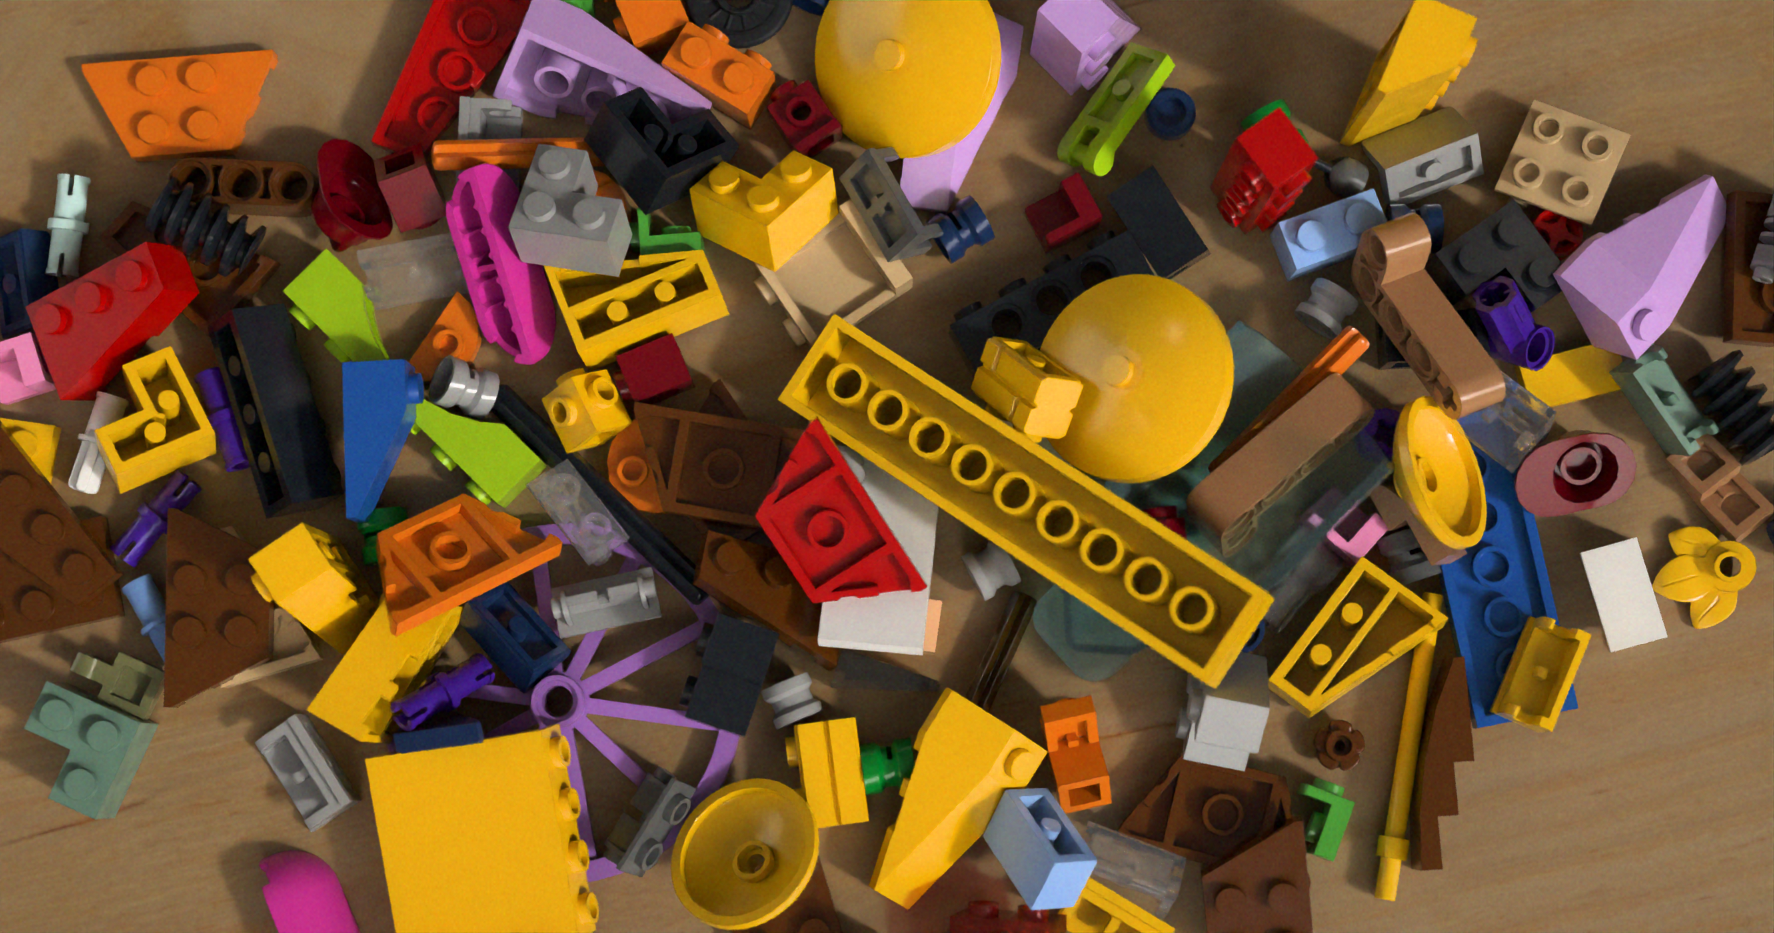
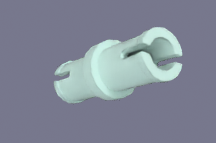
(68, 226)

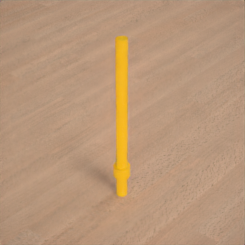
(1393, 846)

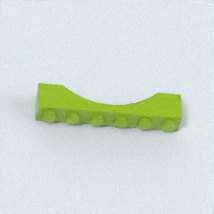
(486, 451)

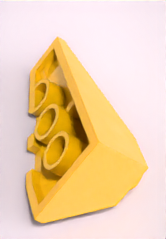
(952, 794)

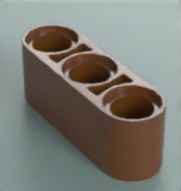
(272, 186)

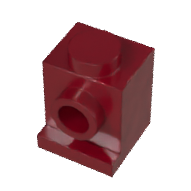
(809, 135)

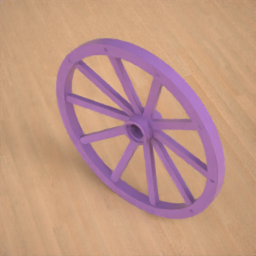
(583, 705)

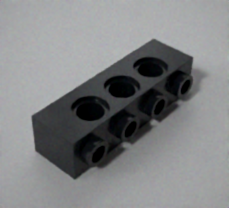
(1107, 253)

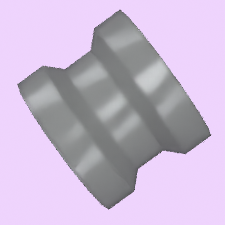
(1326, 308)
(990, 569)
(792, 700)

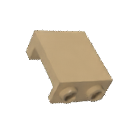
(833, 274)

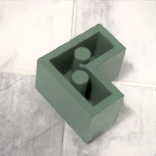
(102, 743)

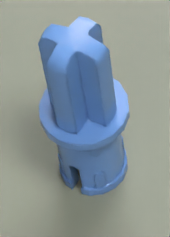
(149, 608)

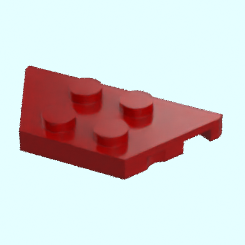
(831, 526)

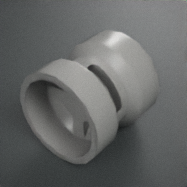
(464, 387)

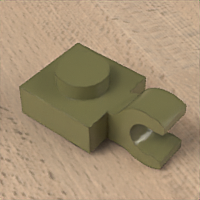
(126, 683)

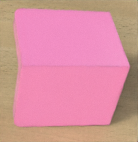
(23, 369)
(1356, 535)

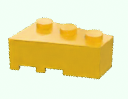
(644, 303)
(316, 584)
(1352, 638)
(380, 671)

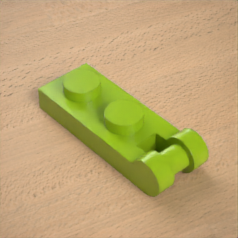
(1114, 109)

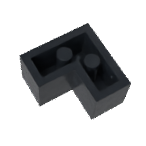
(650, 154)
(1496, 247)
(731, 674)

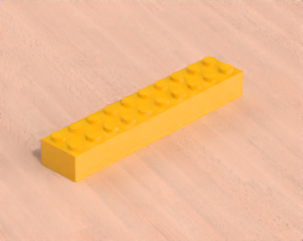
(1028, 501)

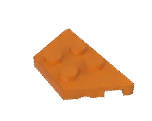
(182, 102)
(452, 558)

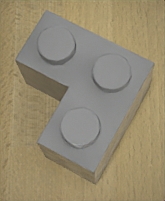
(563, 221)
(1226, 721)

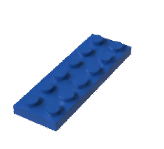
(1496, 591)

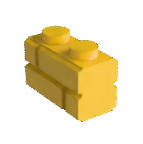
(1026, 388)
(830, 770)

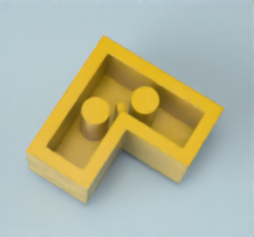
(766, 215)
(164, 432)

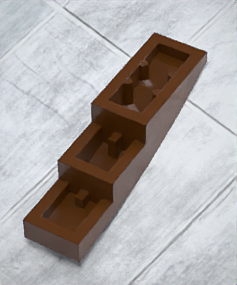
(1444, 740)

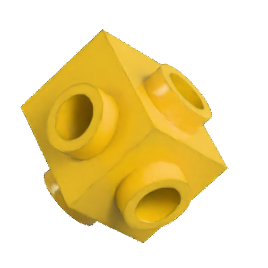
(586, 409)

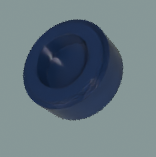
(1170, 114)

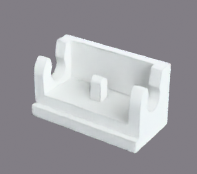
(1623, 594)

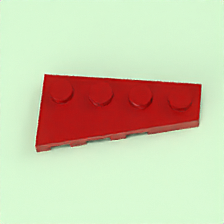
(449, 60)

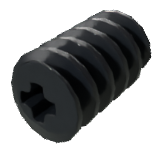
(204, 228)
(1738, 405)

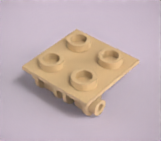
(1562, 163)

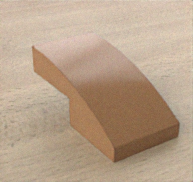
(1720, 490)
(1399, 517)

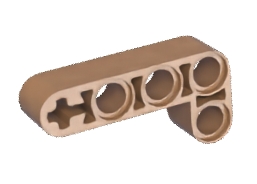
(1421, 320)
(1274, 462)

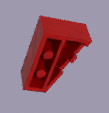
(109, 316)

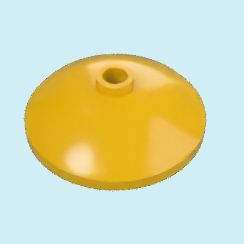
(1438, 474)
(728, 840)

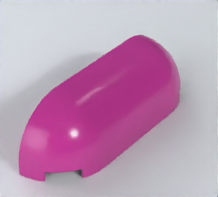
(506, 293)
(305, 895)

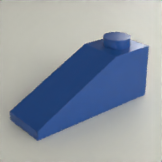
(377, 420)

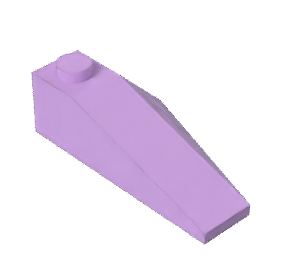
(576, 63)
(934, 180)
(1638, 275)

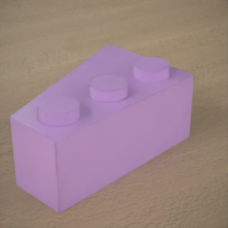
(1078, 39)

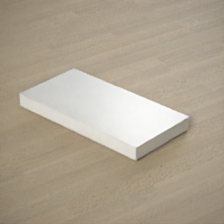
(898, 618)

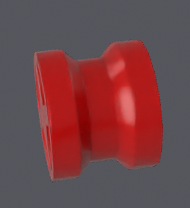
(1559, 230)

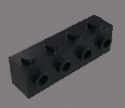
(275, 410)

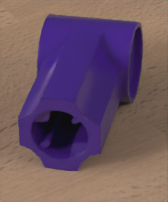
(1511, 327)

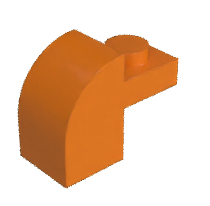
(1075, 754)

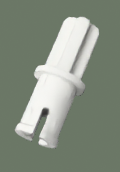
(89, 465)

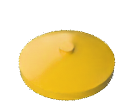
(908, 70)
(1150, 376)

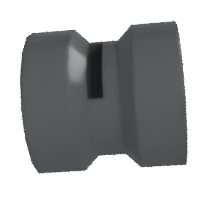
(1406, 557)

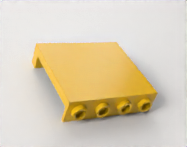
(483, 837)

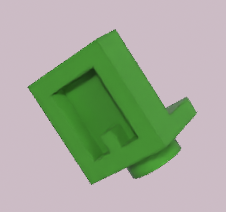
(671, 238)
(1328, 827)

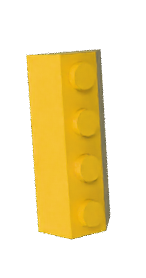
(1412, 68)

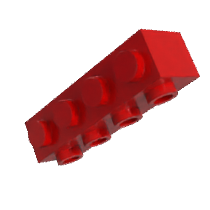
(1263, 174)

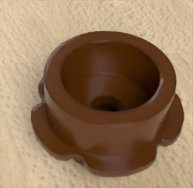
(1325, 745)

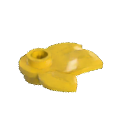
(1698, 578)

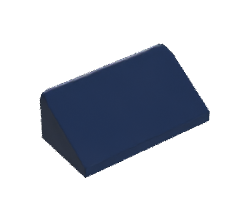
(23, 278)
(513, 635)

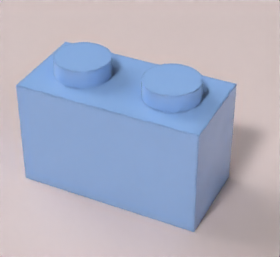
(1325, 234)
(1039, 848)

